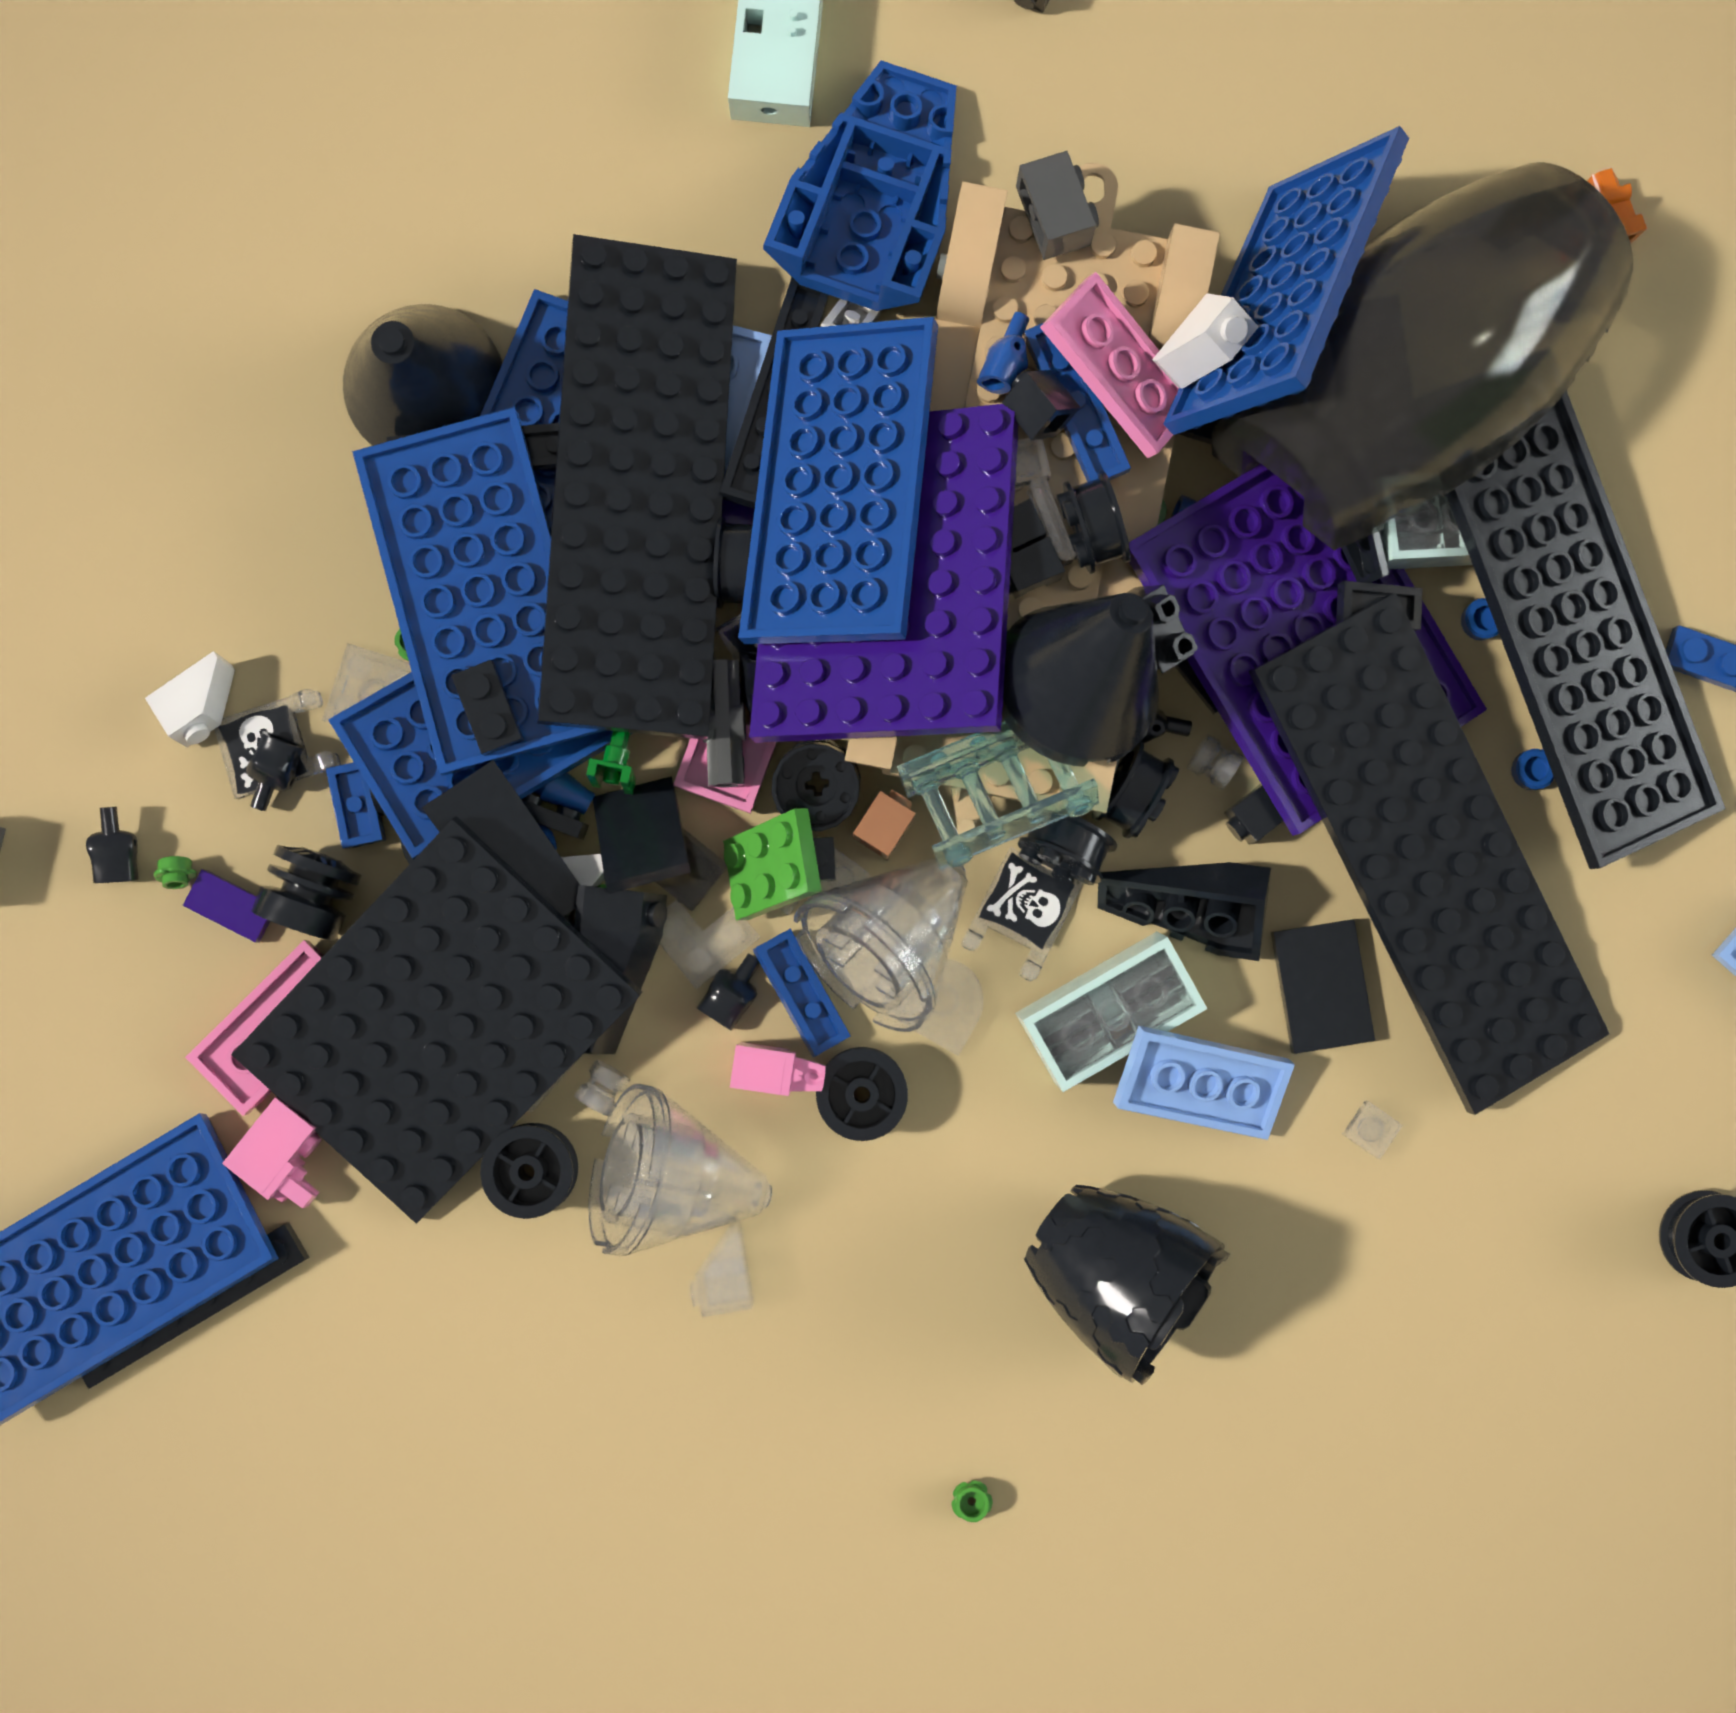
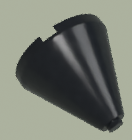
(418, 372)
(1082, 678)

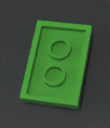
(772, 864)

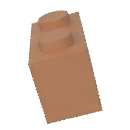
(885, 823)

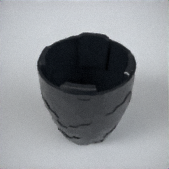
(1123, 1274)

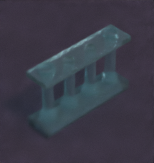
(962, 761)

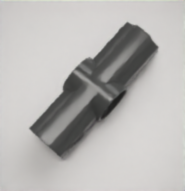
(726, 727)

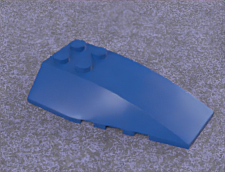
(872, 194)

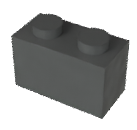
(1056, 204)

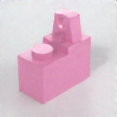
(774, 1070)
(271, 1155)

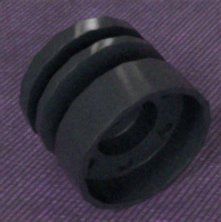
(838, 796)
(306, 892)

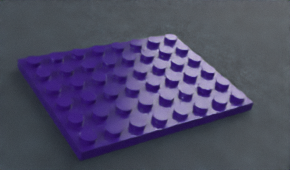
(1252, 589)
(954, 651)

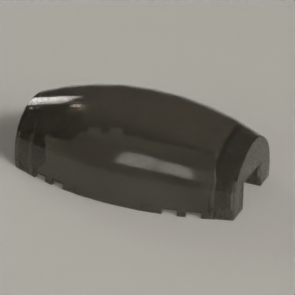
(1443, 349)

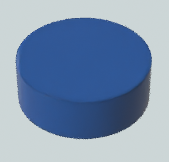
(1478, 621)
(1532, 770)

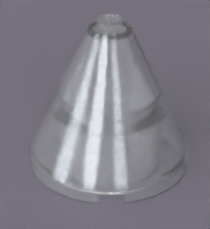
(886, 939)
(666, 1177)

